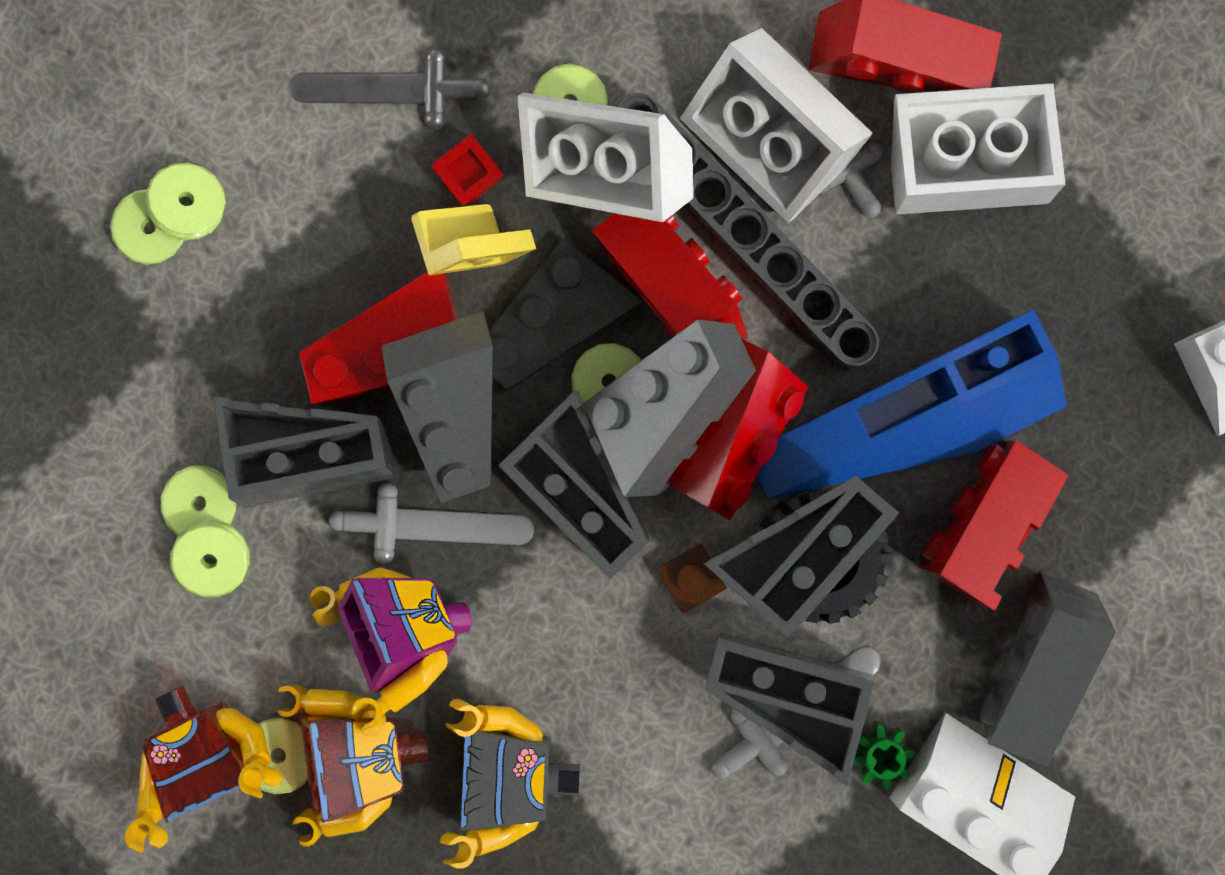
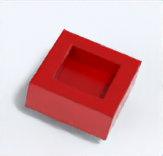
(468, 171)

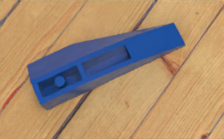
(927, 413)

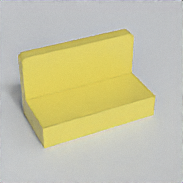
(466, 239)

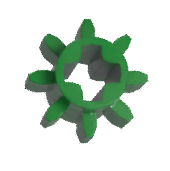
(879, 769)

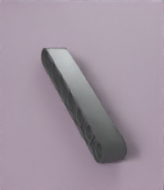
(770, 244)

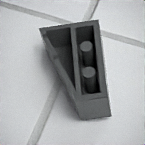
(446, 401)

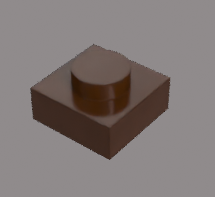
(690, 578)

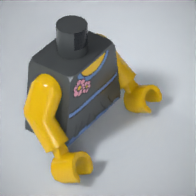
(503, 779)

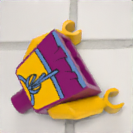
(397, 635)

